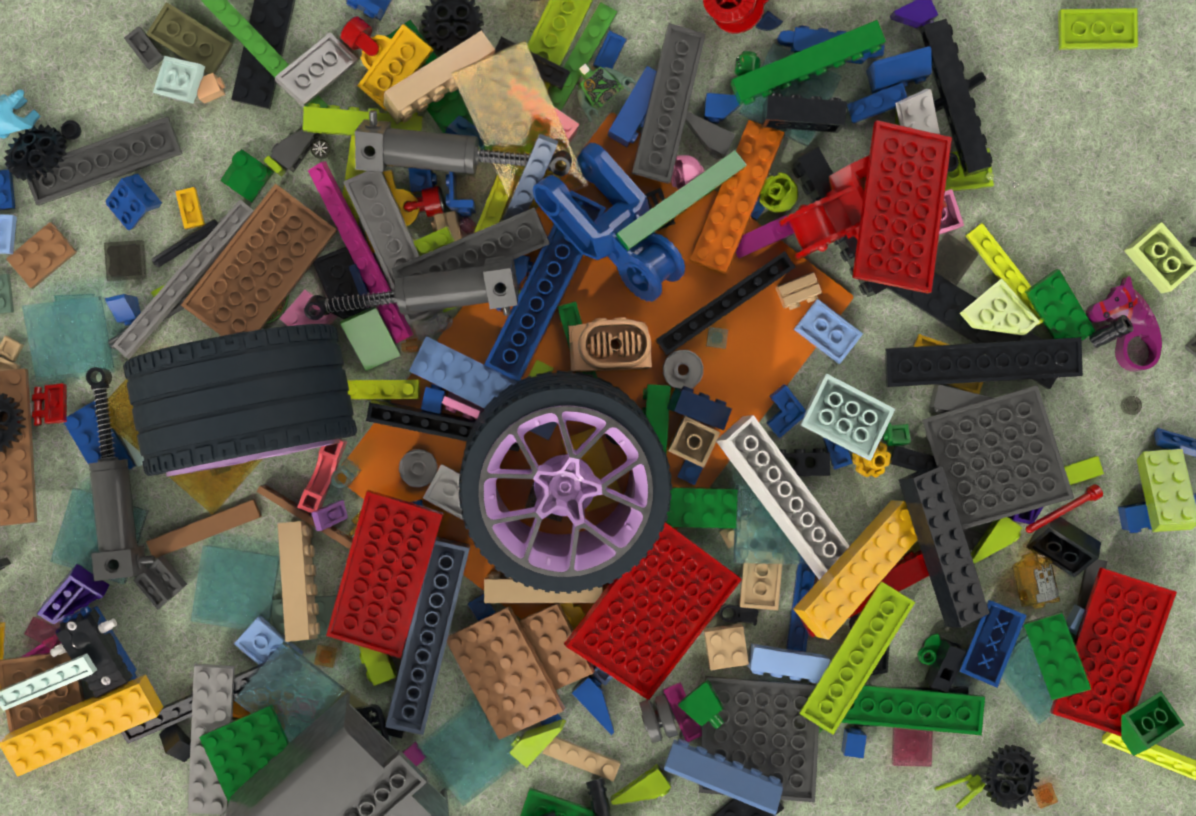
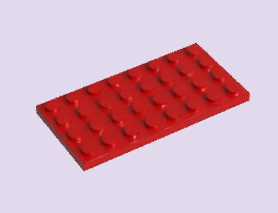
(902, 207)
(384, 573)
(1116, 648)

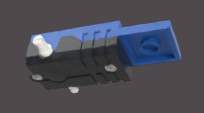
(92, 634)

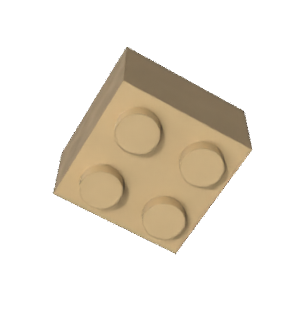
(693, 441)
(726, 646)

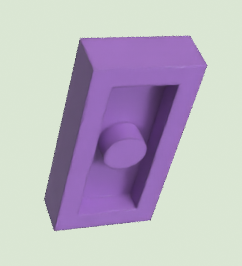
(329, 515)

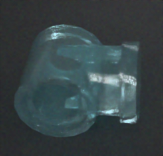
(348, 468)

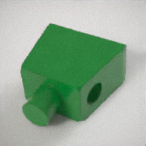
(703, 705)

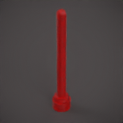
(1092, 493)

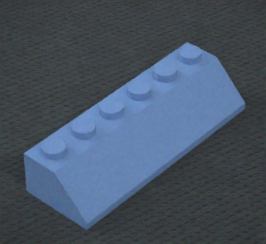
(724, 776)

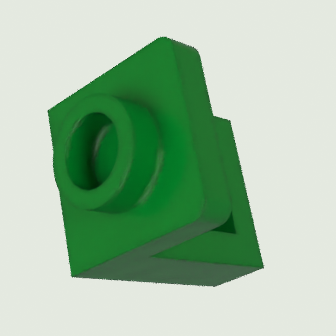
(897, 435)

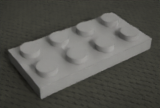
(316, 69)

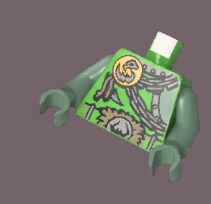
(599, 87)

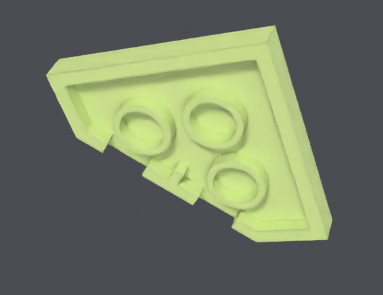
(1000, 311)

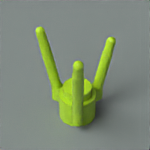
(974, 785)

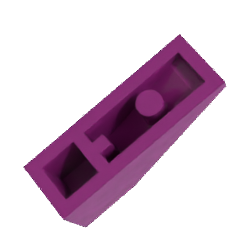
(763, 237)

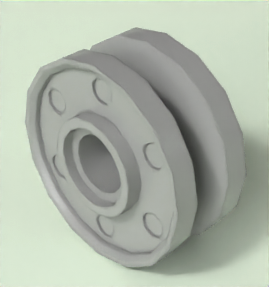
(694, 365)

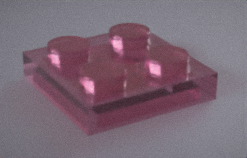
(911, 747)

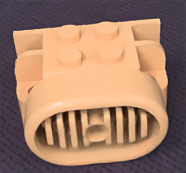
(592, 349)

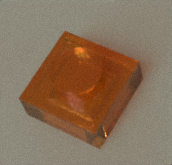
(411, 345)
(325, 656)
(1045, 795)

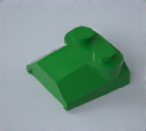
(246, 175)

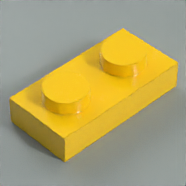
(190, 208)

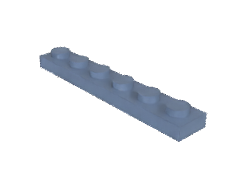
(531, 175)

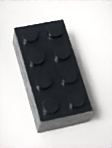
(804, 113)

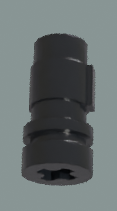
(1117, 328)
(599, 802)

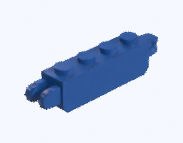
(804, 37)

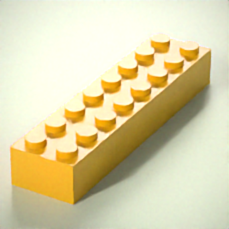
(858, 571)
(81, 725)

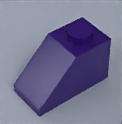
(915, 13)

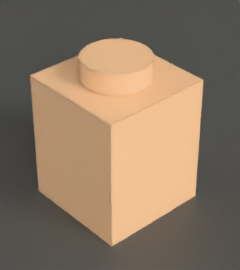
(210, 88)

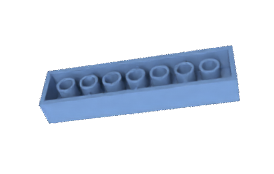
(464, 377)

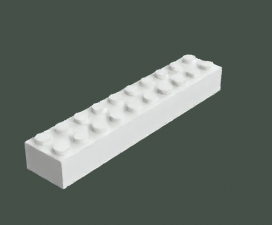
(783, 494)

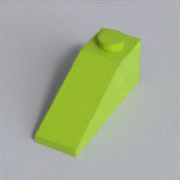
(997, 536)
(534, 741)
(645, 787)

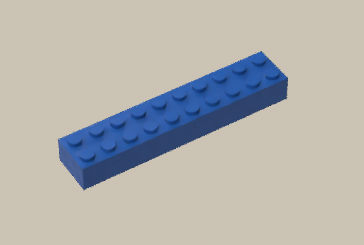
(539, 299)

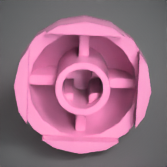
(685, 170)

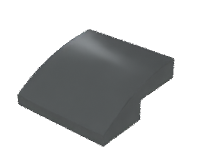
(160, 582)

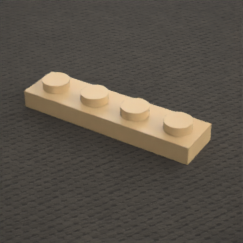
(582, 758)

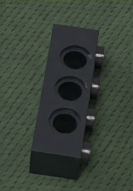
(821, 462)

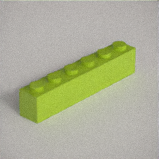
(345, 122)

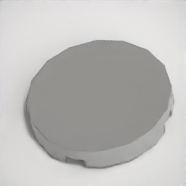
(418, 468)

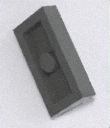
(144, 48)

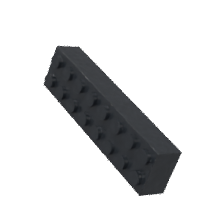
(815, 174)
(944, 546)

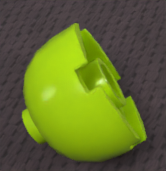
(779, 193)

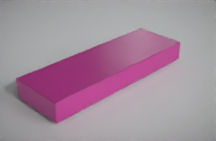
(689, 728)

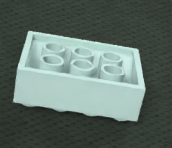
(847, 416)

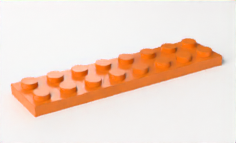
(737, 198)

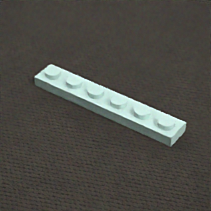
(46, 681)

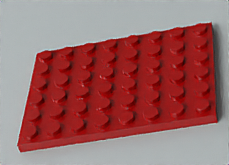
(653, 613)

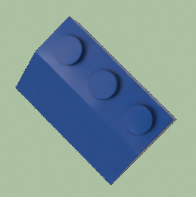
(900, 69)

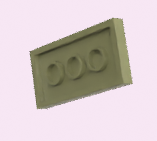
(189, 38)

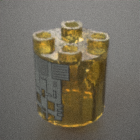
(1035, 581)

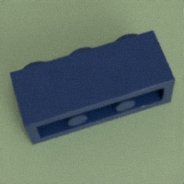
(699, 407)

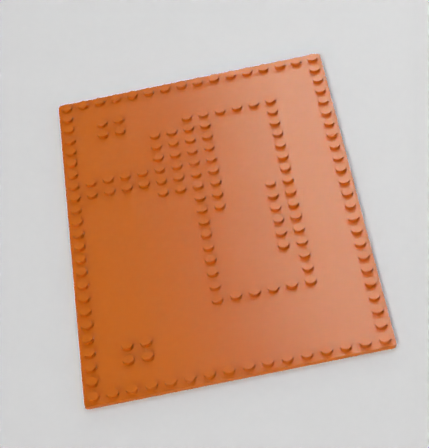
(757, 361)

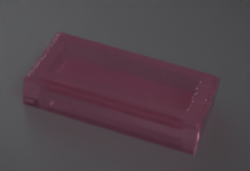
(42, 632)

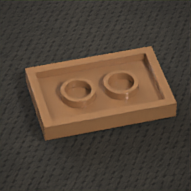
(41, 255)

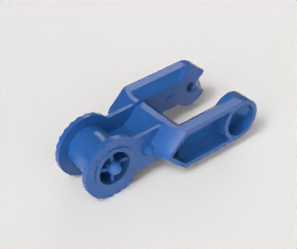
(642, 266)

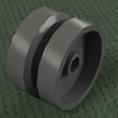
(658, 718)

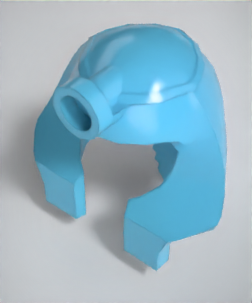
(8, 120)

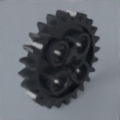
(453, 7)
(35, 153)
(13, 422)
(1011, 762)

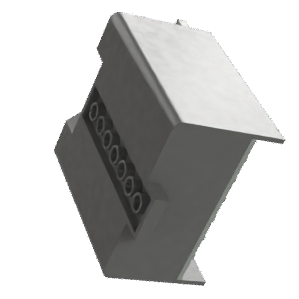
(339, 770)

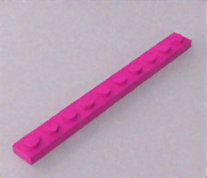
(358, 248)

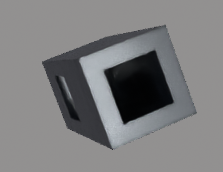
(946, 666)

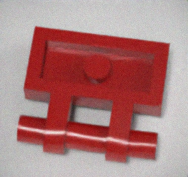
(54, 404)

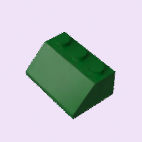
(1149, 723)

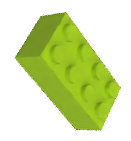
(1167, 490)

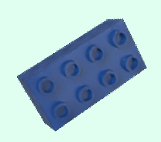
(993, 644)

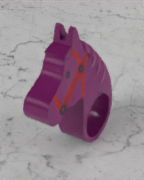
(1128, 302)

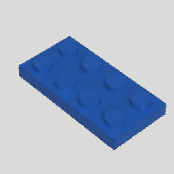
(84, 429)

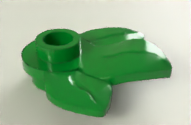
(931, 645)

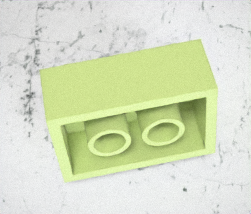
(1161, 258)

